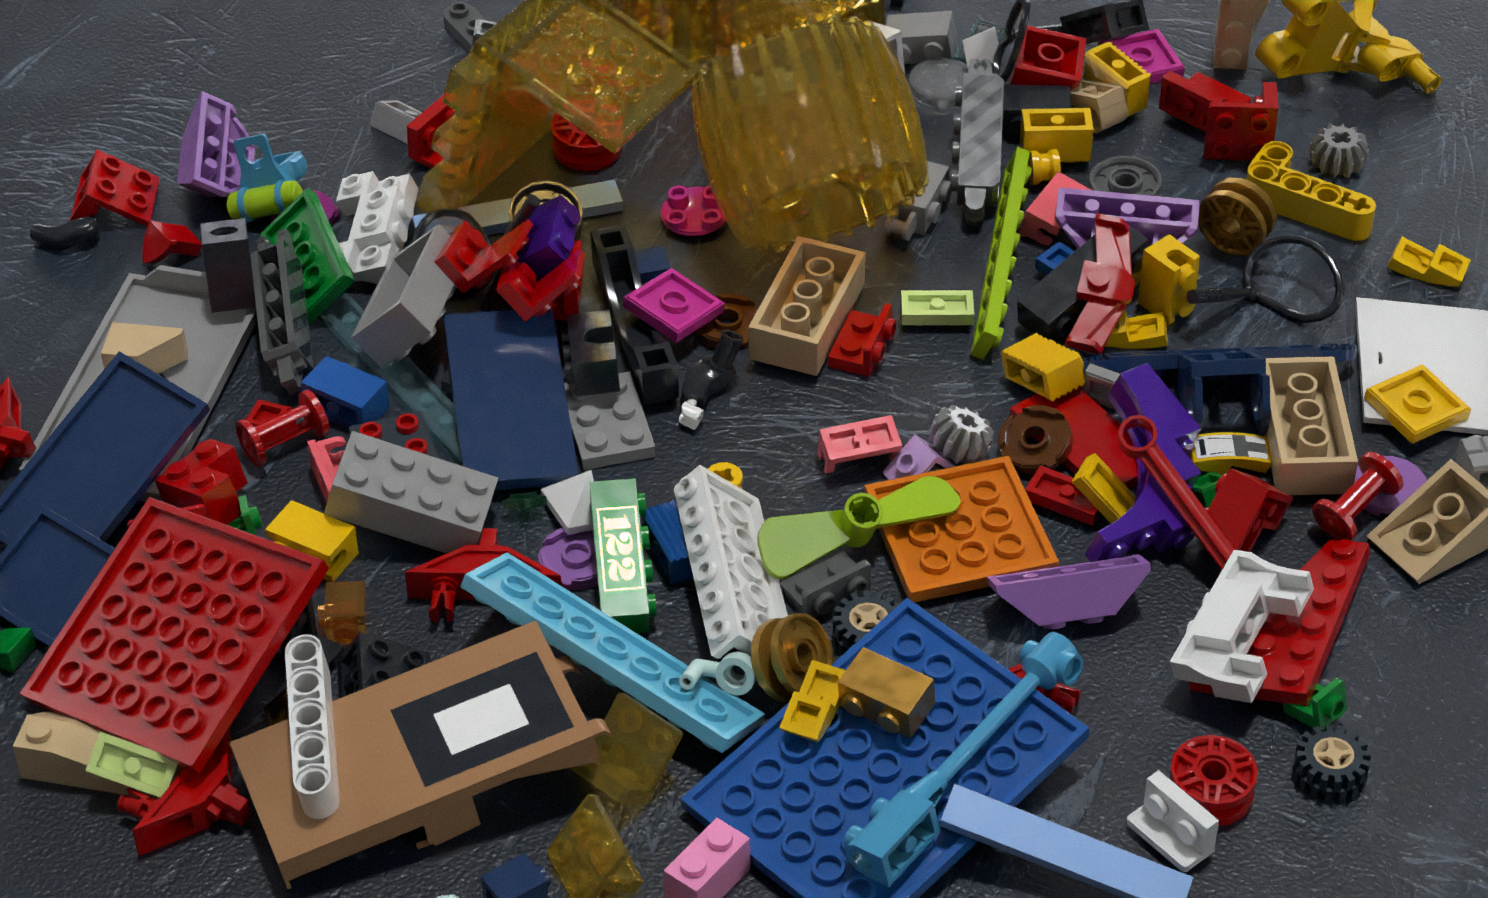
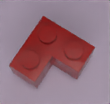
(208, 478)
(1246, 507)

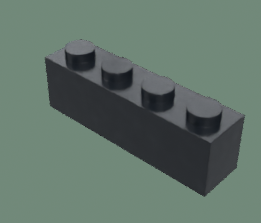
(1052, 303)

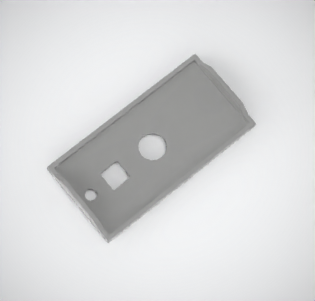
(173, 300)

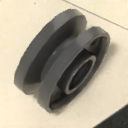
(1127, 176)

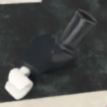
(708, 378)

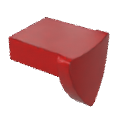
(168, 238)

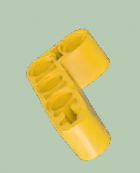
(1310, 198)

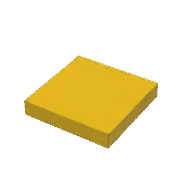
(1417, 403)

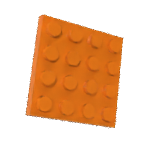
(985, 537)

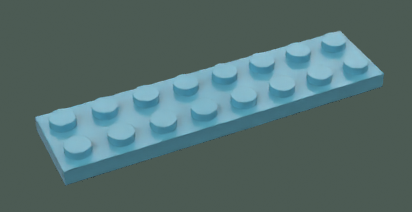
(612, 651)

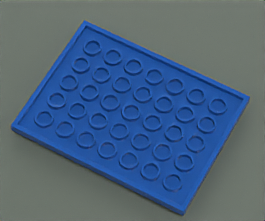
(806, 794)

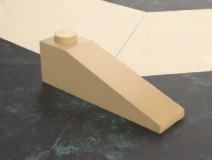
(58, 752)

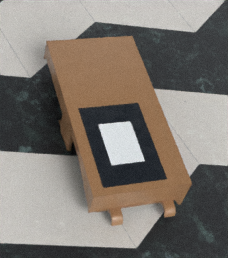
(423, 748)

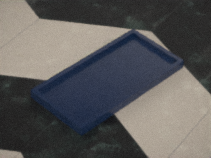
(510, 398)
(104, 451)
(48, 573)

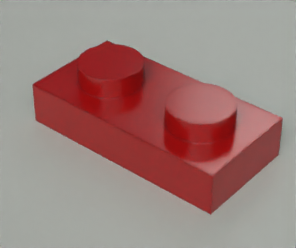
(1059, 494)

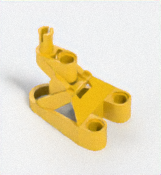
(1327, 39)

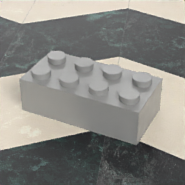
(406, 301)
(409, 494)

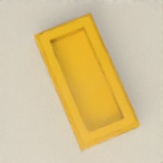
(1103, 488)

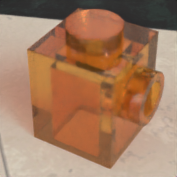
(344, 611)

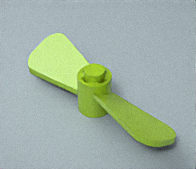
(801, 539)

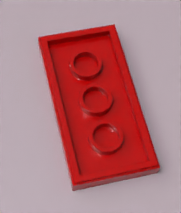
(1092, 433)

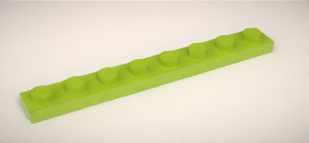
(1000, 258)

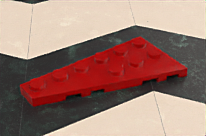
(1299, 646)

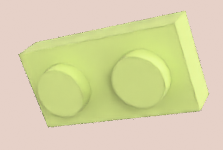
(937, 307)
(131, 765)

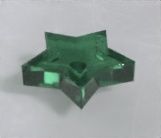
(524, 502)

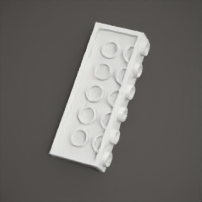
(725, 560)

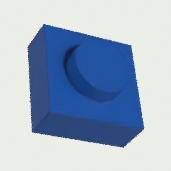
(1052, 258)

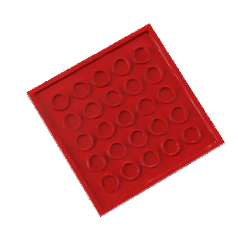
(175, 632)

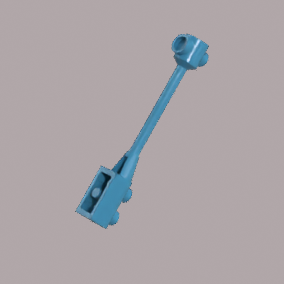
(909, 820)

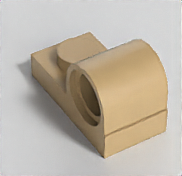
(1104, 100)

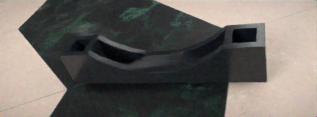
(644, 347)

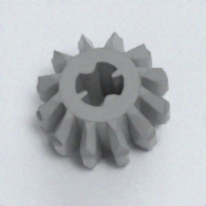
(1338, 150)
(960, 435)

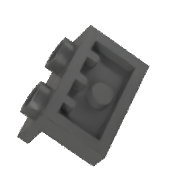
(826, 584)

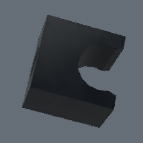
(228, 265)

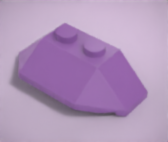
(207, 148)
(1148, 215)
(1072, 591)

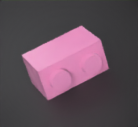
(709, 864)

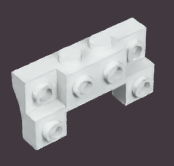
(379, 223)
(1229, 621)

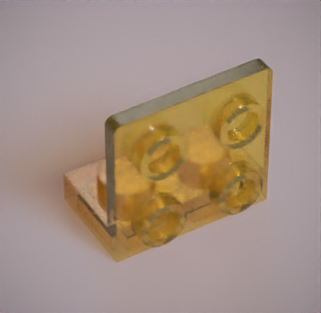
(634, 755)

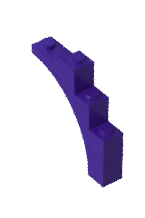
(1153, 515)

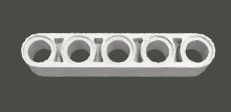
(311, 727)

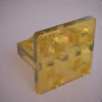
(592, 854)

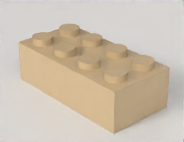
(806, 305)
(1309, 427)

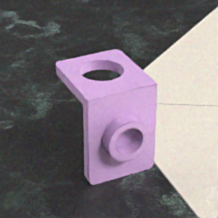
(915, 459)

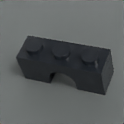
(590, 353)

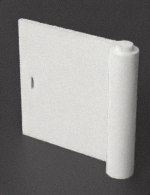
(1442, 338)

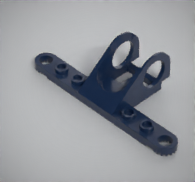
(1235, 365)

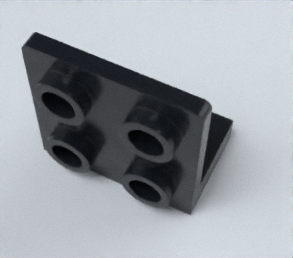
(374, 660)

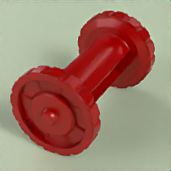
(282, 428)
(1377, 476)

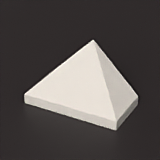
(571, 502)

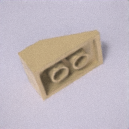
(1436, 524)

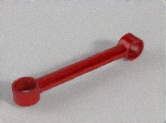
(1176, 490)

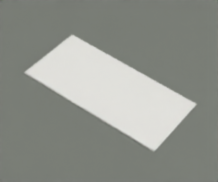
(981, 46)

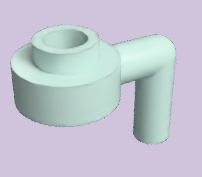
(723, 672)

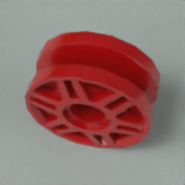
(576, 148)
(1216, 775)

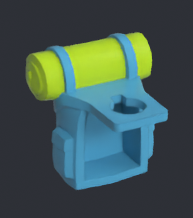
(266, 183)

